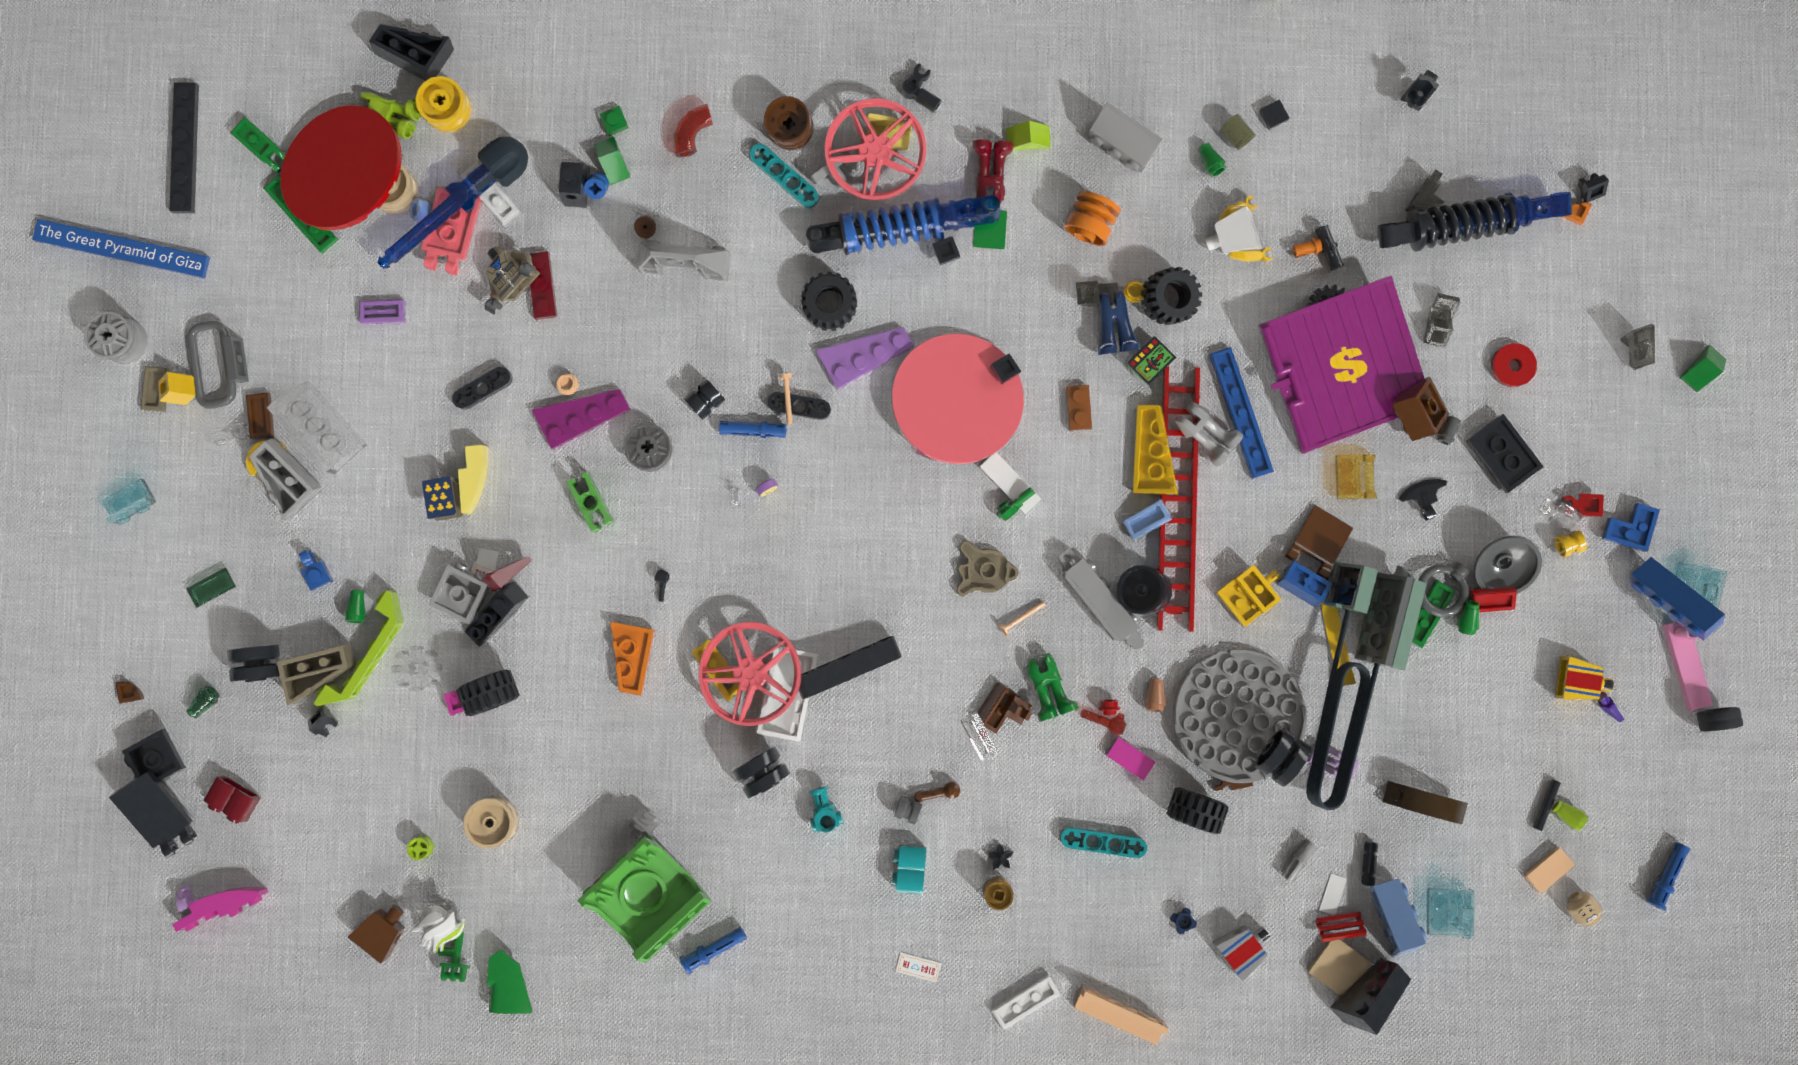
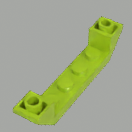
(389, 606)

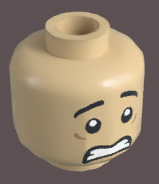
(1584, 908)

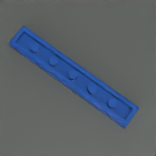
(1241, 412)

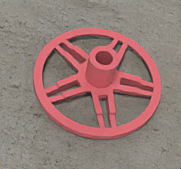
(875, 149)
(749, 673)

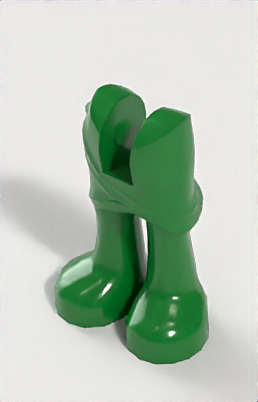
(1040, 681)

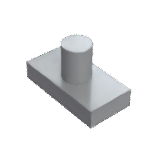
(824, 171)

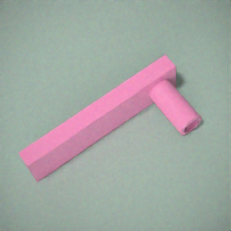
(1687, 666)

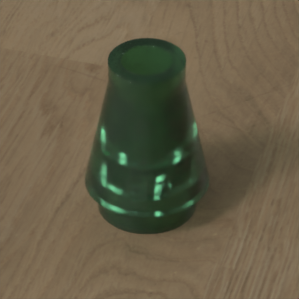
(203, 700)

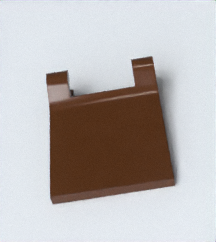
(1321, 539)

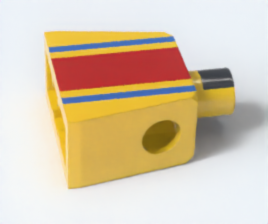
(1580, 680)

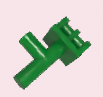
(455, 954)

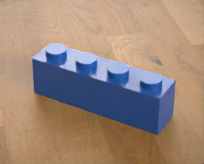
(1677, 599)

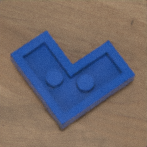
(1636, 533)

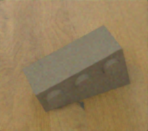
(311, 671)

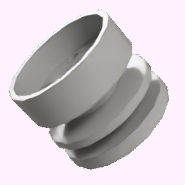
(127, 338)

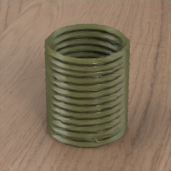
(1237, 131)

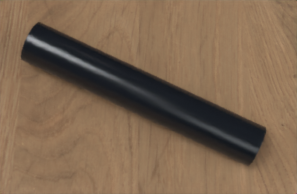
(1547, 804)

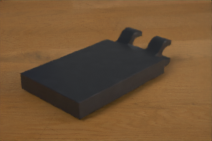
(154, 813)

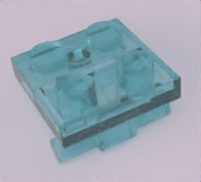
(1704, 580)
(1450, 912)

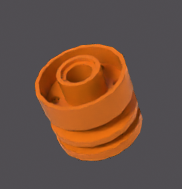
(1092, 218)

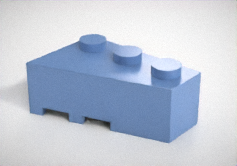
(1398, 917)

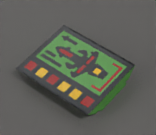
(1151, 360)

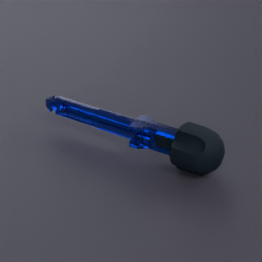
(501, 161)

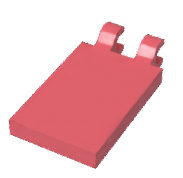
(451, 238)

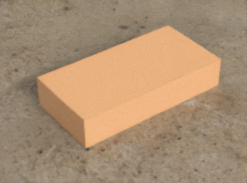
(1549, 870)

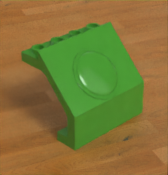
(646, 898)

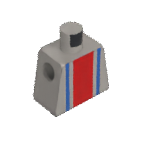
(1243, 949)

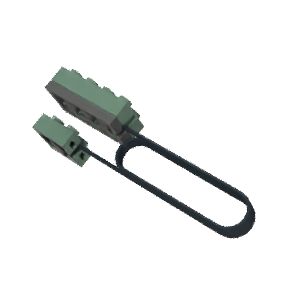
(1385, 640)

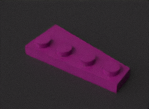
(576, 417)

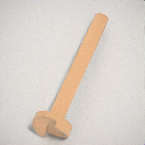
(786, 377)
(1005, 628)

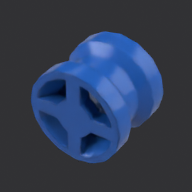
(601, 183)

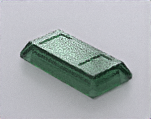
(211, 587)

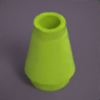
(1572, 816)

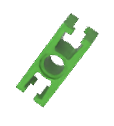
(581, 501)

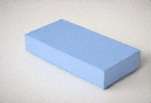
(1147, 519)

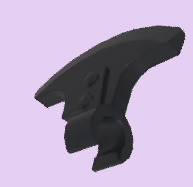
(1424, 494)

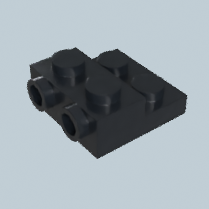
(155, 754)

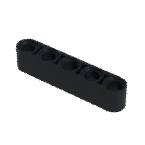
(849, 667)

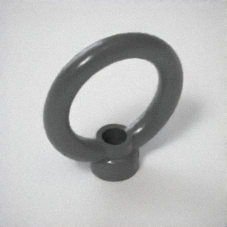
(1457, 573)

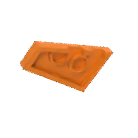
(632, 656)

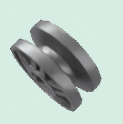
(639, 438)

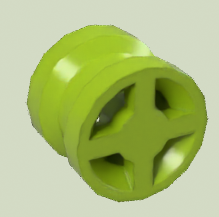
(415, 848)

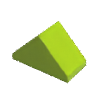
(1029, 136)

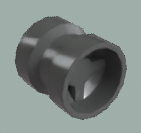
(908, 810)

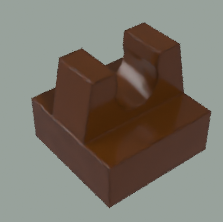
(1017, 709)

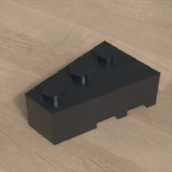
(414, 52)
(1372, 996)

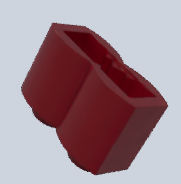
(231, 799)

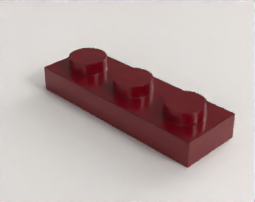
(543, 288)

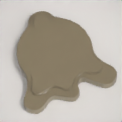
(985, 570)

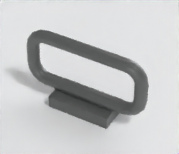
(233, 361)

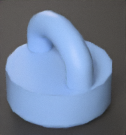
(419, 209)

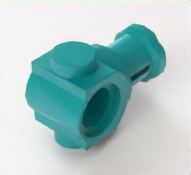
(824, 809)

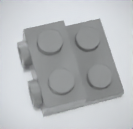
(459, 592)

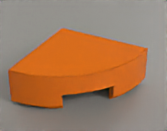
(1579, 212)

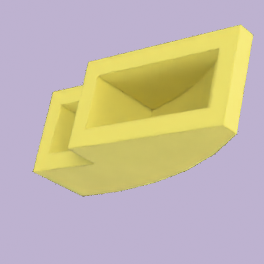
(473, 477)

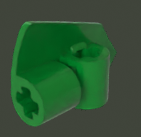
(507, 986)

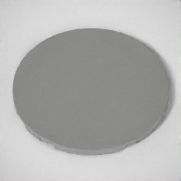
(1232, 709)

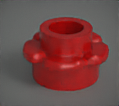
(1109, 706)

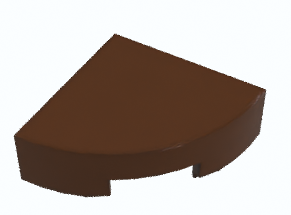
(128, 692)

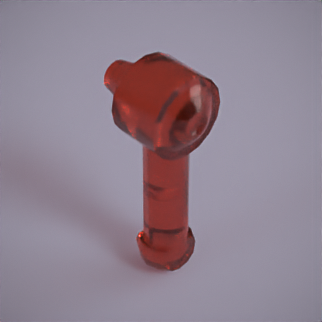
(1115, 725)

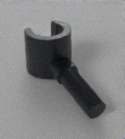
(662, 577)

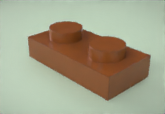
(1079, 408)

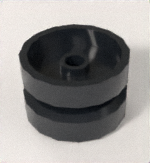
(1131, 590)
(254, 663)
(1283, 757)
(763, 775)

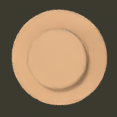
(567, 384)

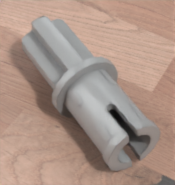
(1299, 860)

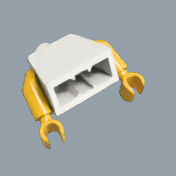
(1238, 233)

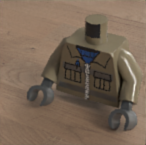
(508, 276)

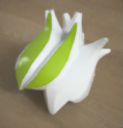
(439, 926)

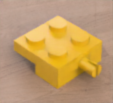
(1249, 594)

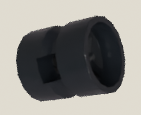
(704, 399)

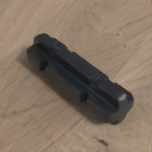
(1369, 863)

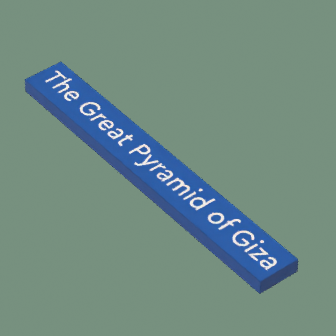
(121, 248)

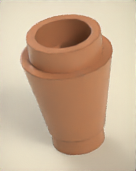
(1155, 696)

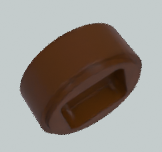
(645, 226)

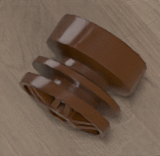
(783, 112)

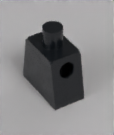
(572, 182)

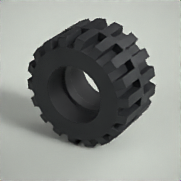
(824, 283)
(1186, 289)
(488, 692)
(1197, 810)

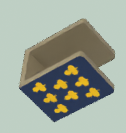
(442, 498)

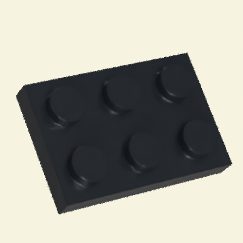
(1504, 453)

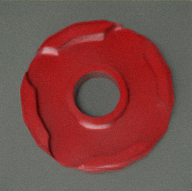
(1525, 359)

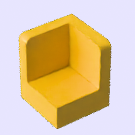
(176, 388)

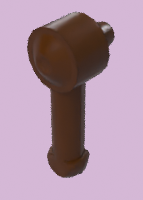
(950, 790)

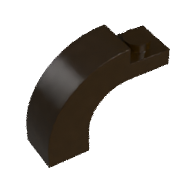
(1425, 802)

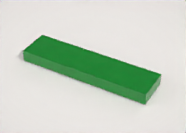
(319, 238)

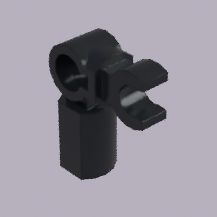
(912, 90)

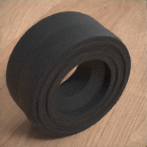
(1719, 719)

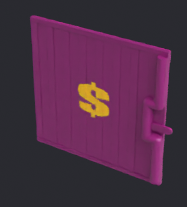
(1342, 362)

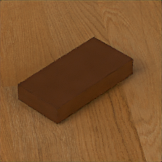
(259, 417)

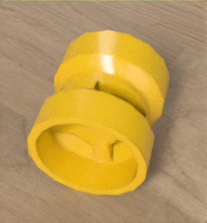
(1568, 544)

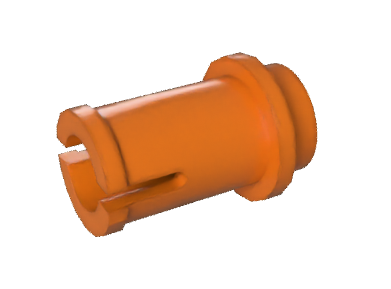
(1306, 248)

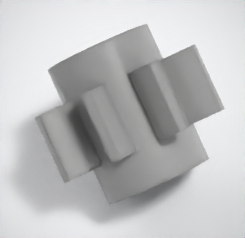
(643, 824)

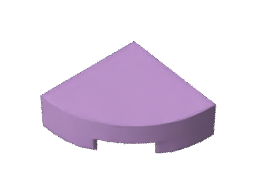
(184, 897)

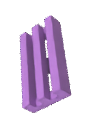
(400, 311)

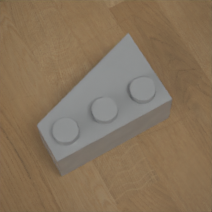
(284, 477)

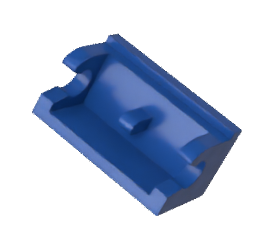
(1304, 584)

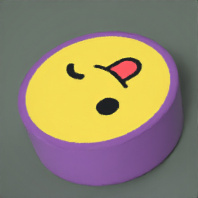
(766, 487)

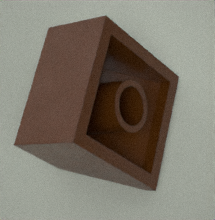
(1421, 409)

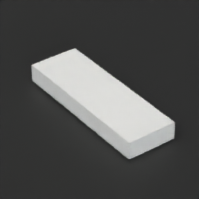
(495, 199)
(1008, 480)
(1025, 1001)

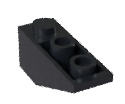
(496, 613)

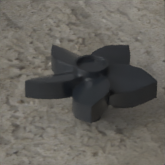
(1000, 858)

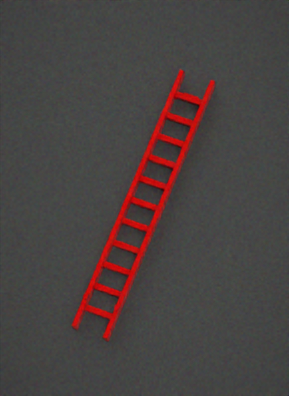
(1193, 499)

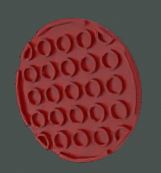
(341, 167)

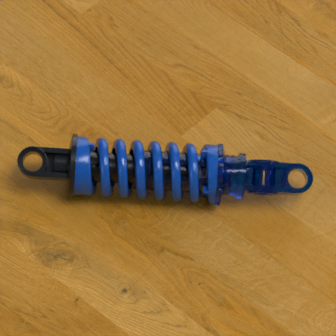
(897, 224)

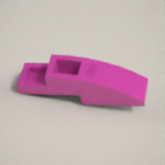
(220, 904)

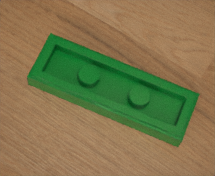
(1439, 596)

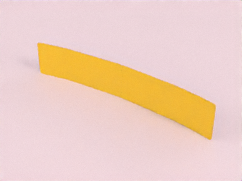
(1333, 628)

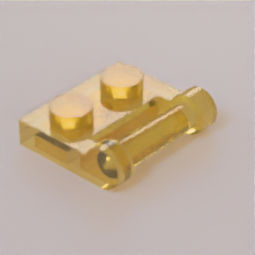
(1348, 476)

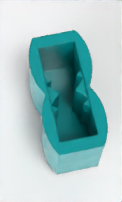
(910, 869)

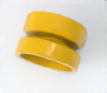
(443, 104)

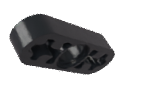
(471, 401)
(816, 403)

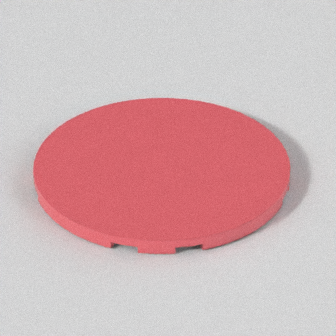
(953, 400)

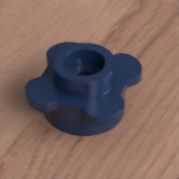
(1177, 918)

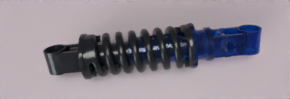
(1472, 219)

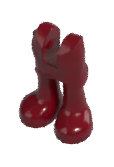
(1001, 151)

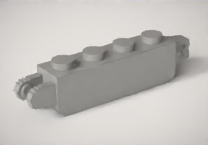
(1099, 600)

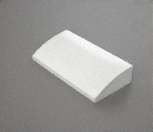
(791, 722)

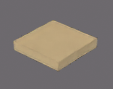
(1338, 966)

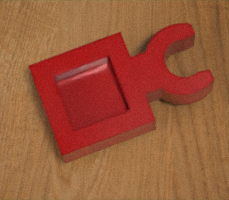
(1587, 504)

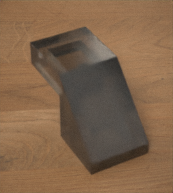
(1089, 292)
(1440, 318)

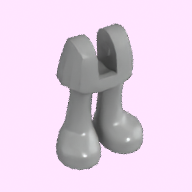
(1227, 438)

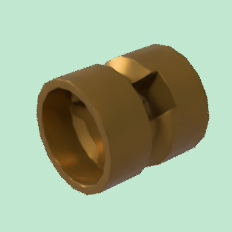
(998, 893)

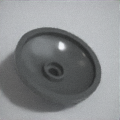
(1518, 568)

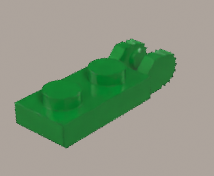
(257, 142)

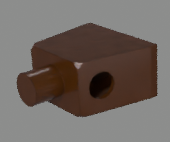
(379, 933)

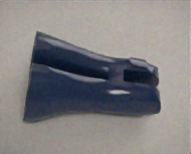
(1126, 337)

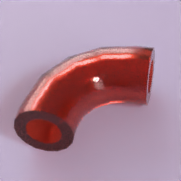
(688, 128)

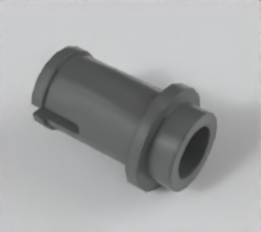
(1449, 430)

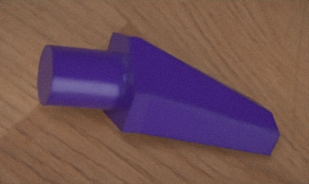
(1608, 706)

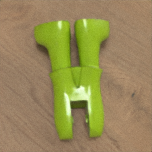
(388, 109)

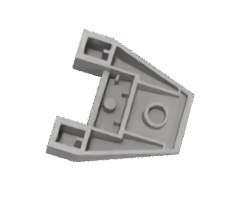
(712, 262)

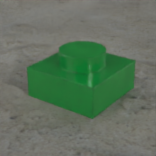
(614, 120)

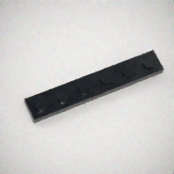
(184, 147)

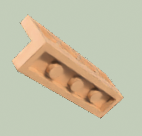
(1120, 1015)

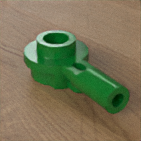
(1008, 509)

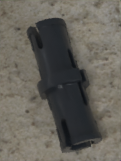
(1324, 233)

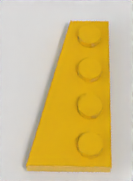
(1152, 454)

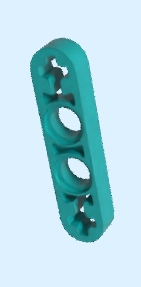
(786, 173)
(1102, 846)

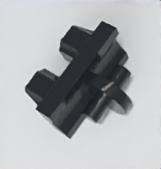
(1420, 90)

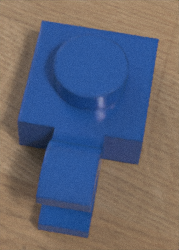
(316, 573)

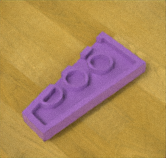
(858, 357)

